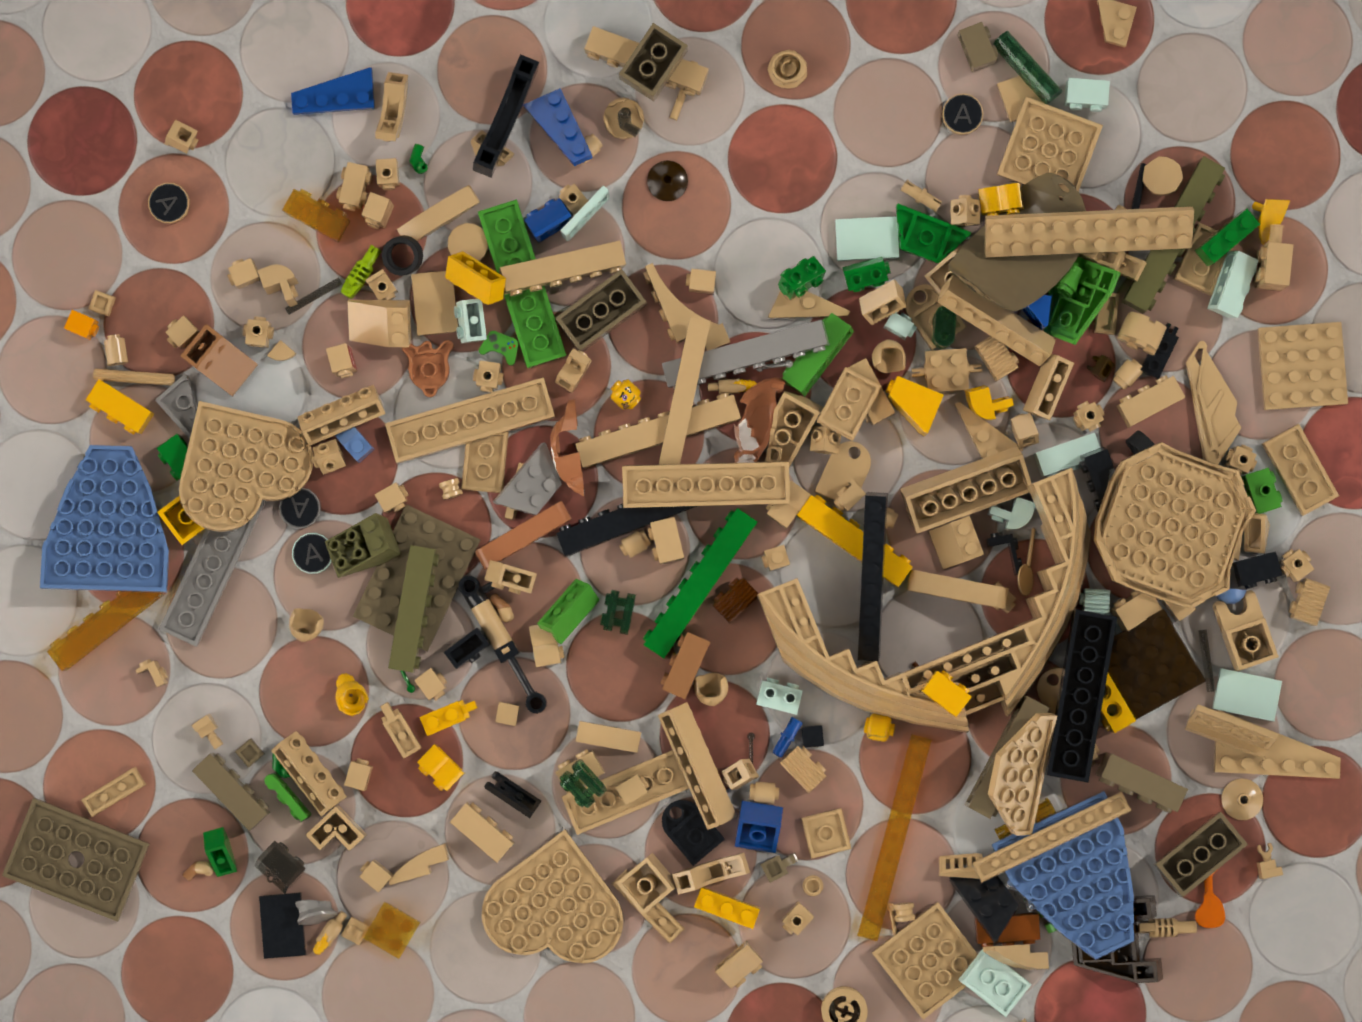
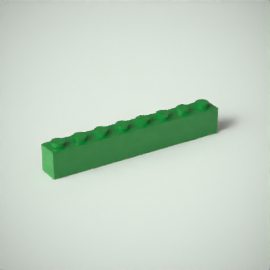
(700, 583)

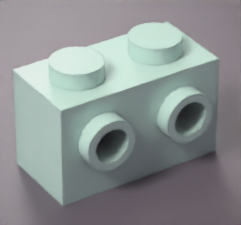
(1087, 94)
(470, 321)
(778, 696)

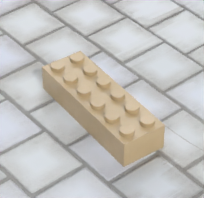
(966, 489)

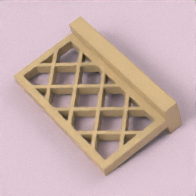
(1230, 731)

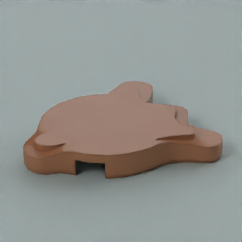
(429, 366)

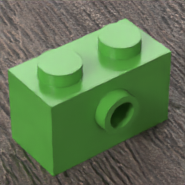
(1262, 491)

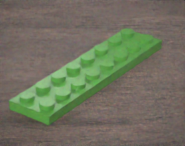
(530, 310)

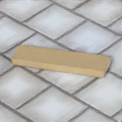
(656, 916)

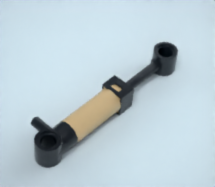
(498, 635)

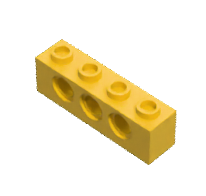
(1123, 714)

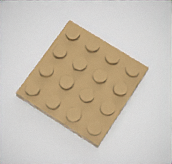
(1049, 143)
(1302, 366)
(927, 959)

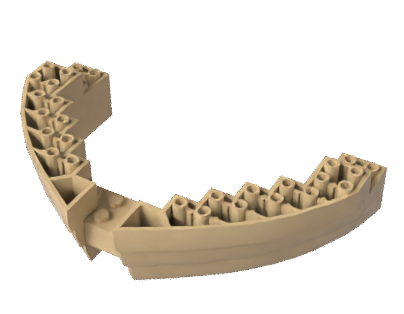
(992, 669)

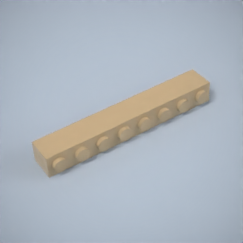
(651, 432)

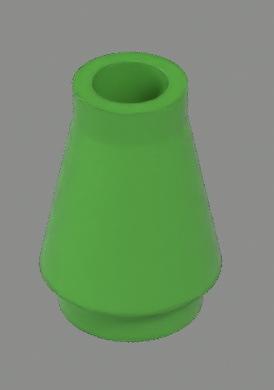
(1068, 284)

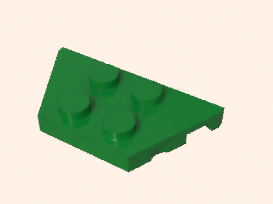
(927, 235)

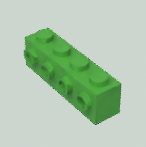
(809, 368)

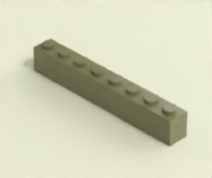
(1160, 262)

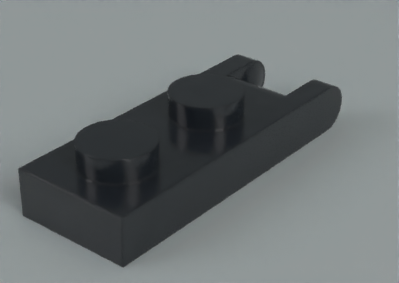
(513, 794)

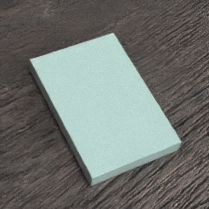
(585, 213)
(867, 238)
(1247, 694)
(995, 982)

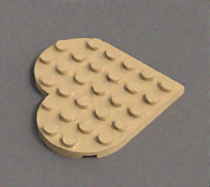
(239, 462)
(554, 903)

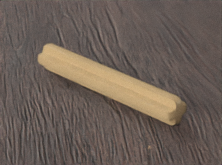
(134, 377)

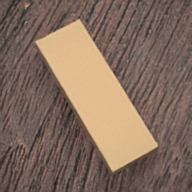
(113, 792)

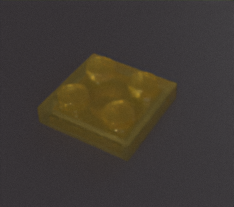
(392, 930)

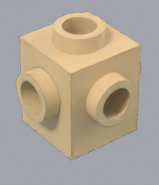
(965, 211)
(261, 339)
(488, 368)
(1081, 416)
(824, 440)
(328, 457)
(1233, 459)
(1302, 566)

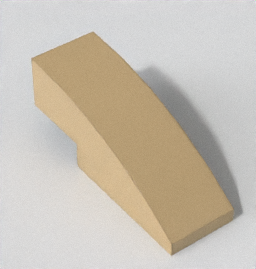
(608, 736)
(420, 864)
(1018, 956)

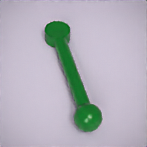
(411, 688)

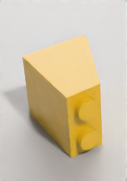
(914, 402)

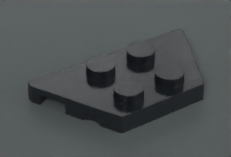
(988, 902)

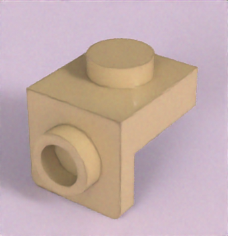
(158, 673)

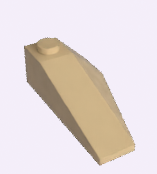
(790, 426)

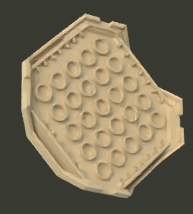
(1172, 525)

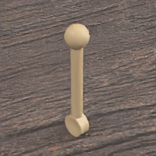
(890, 909)

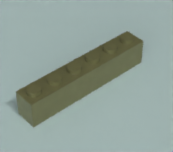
(412, 609)

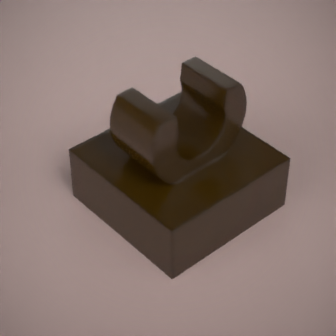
(1102, 368)

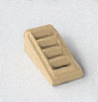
(966, 859)

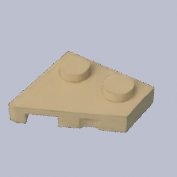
(1116, 21)

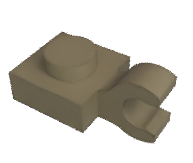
(776, 867)

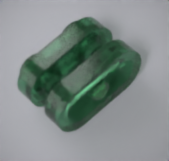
(943, 328)
(612, 600)
(571, 783)

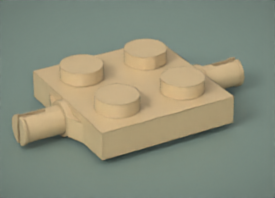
(946, 370)

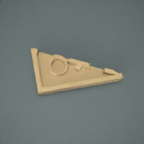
(806, 306)
(985, 437)

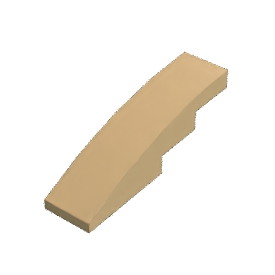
(440, 214)
(1120, 261)

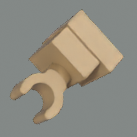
(206, 727)
(1267, 867)

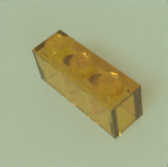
(316, 214)

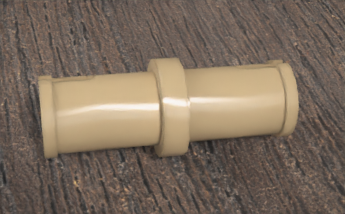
(921, 195)

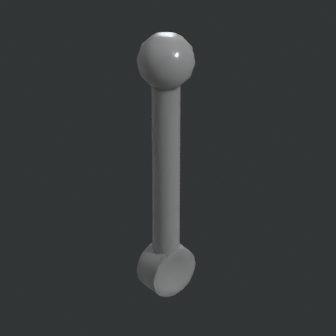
(788, 364)

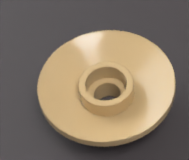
(1231, 799)

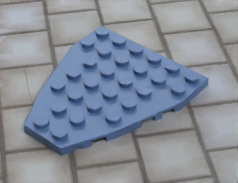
(106, 529)
(1081, 884)

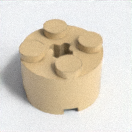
(1141, 333)

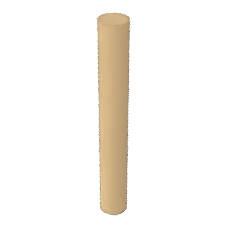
(679, 102)

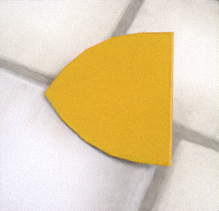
(1271, 213)

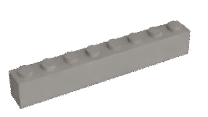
(755, 352)

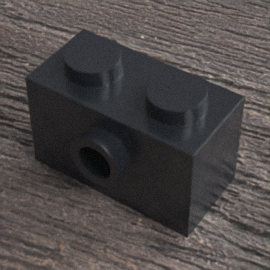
(467, 648)

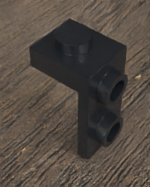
(999, 539)

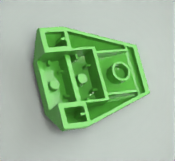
(1073, 315)

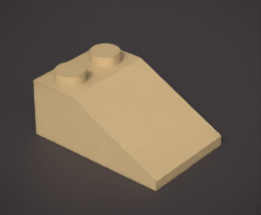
(380, 322)

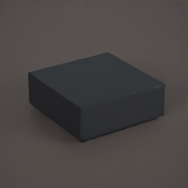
(812, 736)

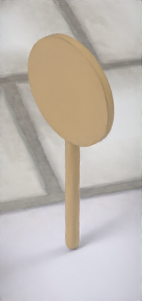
(1025, 575)

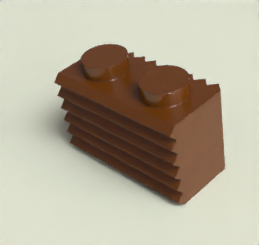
(735, 600)

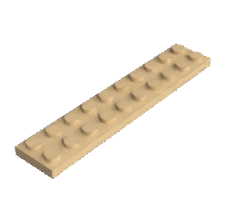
(1088, 231)

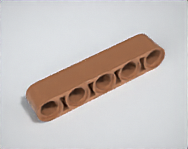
(523, 534)

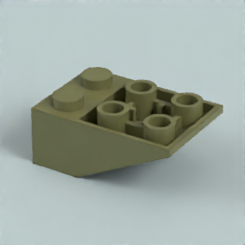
(363, 546)

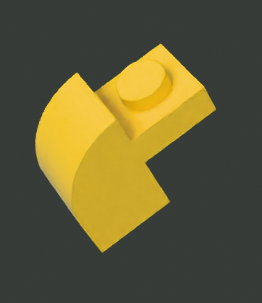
(981, 404)

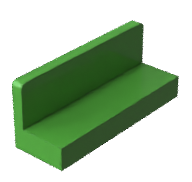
(569, 610)

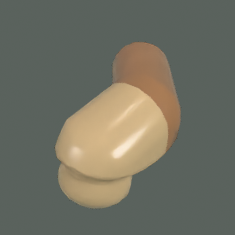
(503, 608)
(198, 867)

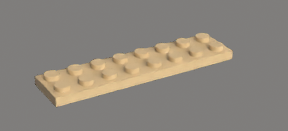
(470, 420)
(706, 484)

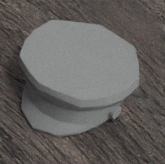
(314, 912)

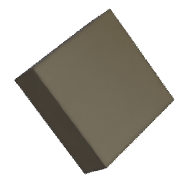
(249, 752)

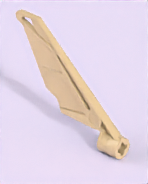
(1212, 406)

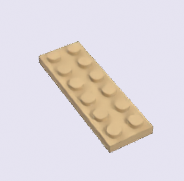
(660, 772)

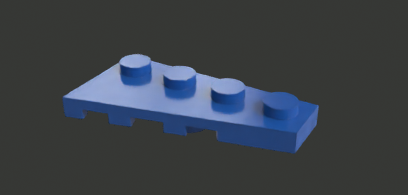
(339, 94)
(557, 120)

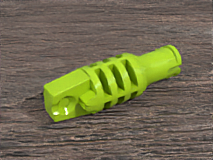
(360, 272)

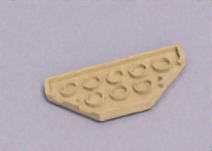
(1020, 773)

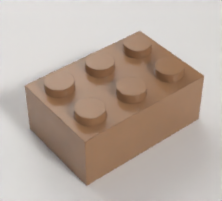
(685, 665)

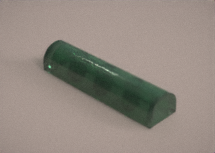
(1027, 67)

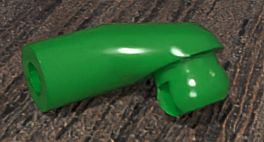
(416, 160)
(278, 768)

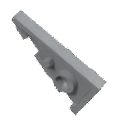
(180, 404)

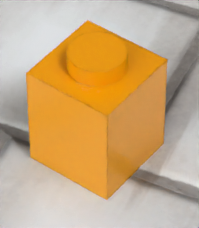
(82, 325)

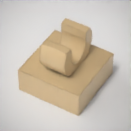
(355, 930)

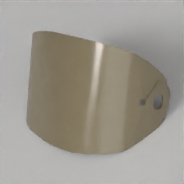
(1020, 280)

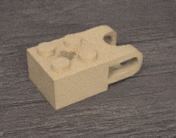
(1245, 626)

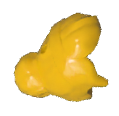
(350, 705)

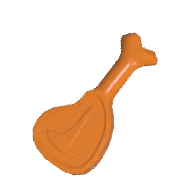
(1211, 911)

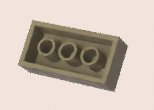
(601, 311)
(1140, 781)
(1200, 854)

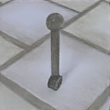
(751, 736)

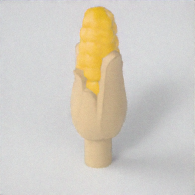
(731, 385)
(329, 933)

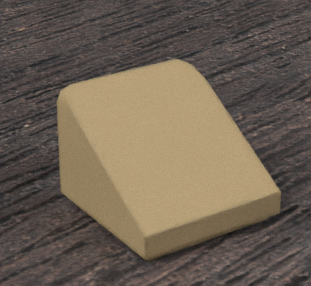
(507, 713)

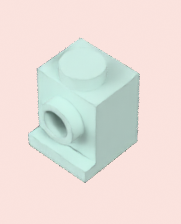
(900, 325)

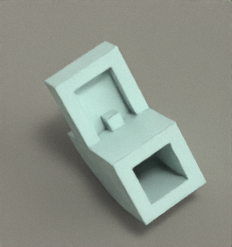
(1017, 517)

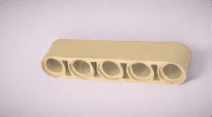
(957, 589)

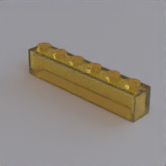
(100, 626)

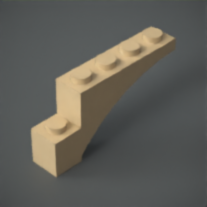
(679, 315)

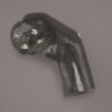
(625, 123)

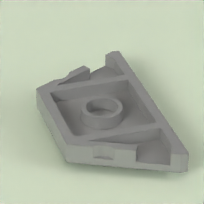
(531, 484)

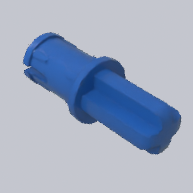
(787, 737)

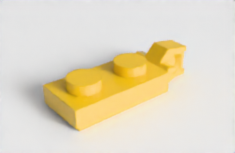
(447, 716)

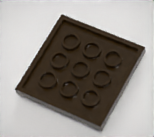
(1152, 665)

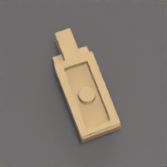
(399, 731)

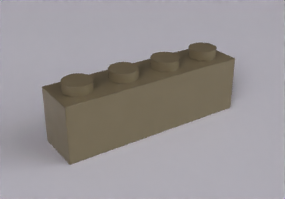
(231, 791)

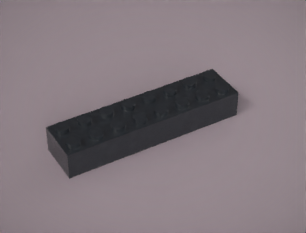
(1081, 695)

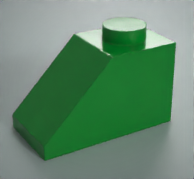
(219, 851)

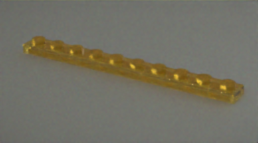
(894, 837)

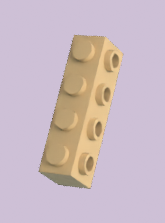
(341, 415)
(309, 773)

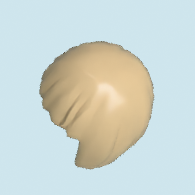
(889, 357)
(305, 624)
(711, 688)

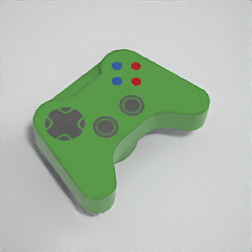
(501, 344)

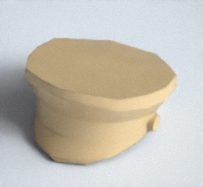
(787, 69)
(1162, 176)

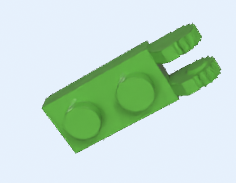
(287, 796)

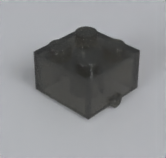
(280, 865)

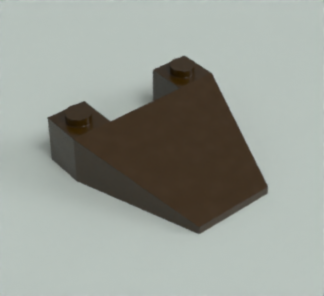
(1126, 961)

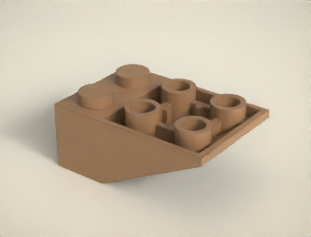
(219, 360)

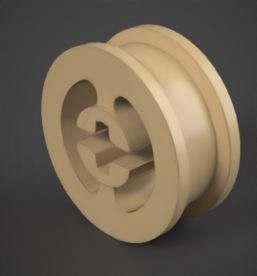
(850, 994)

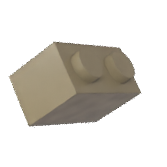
(977, 46)

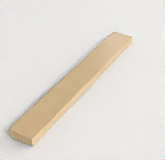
(684, 391)
(1051, 837)

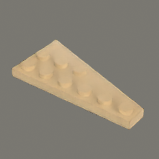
(1283, 758)

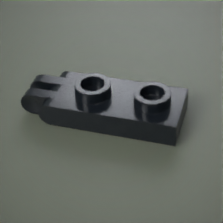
(1155, 364)

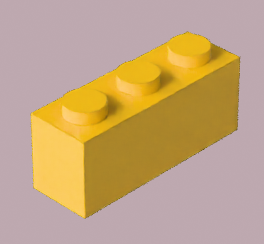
(475, 278)
(119, 407)
(727, 907)

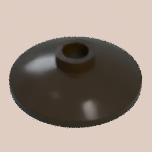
(667, 191)

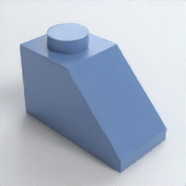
(355, 444)

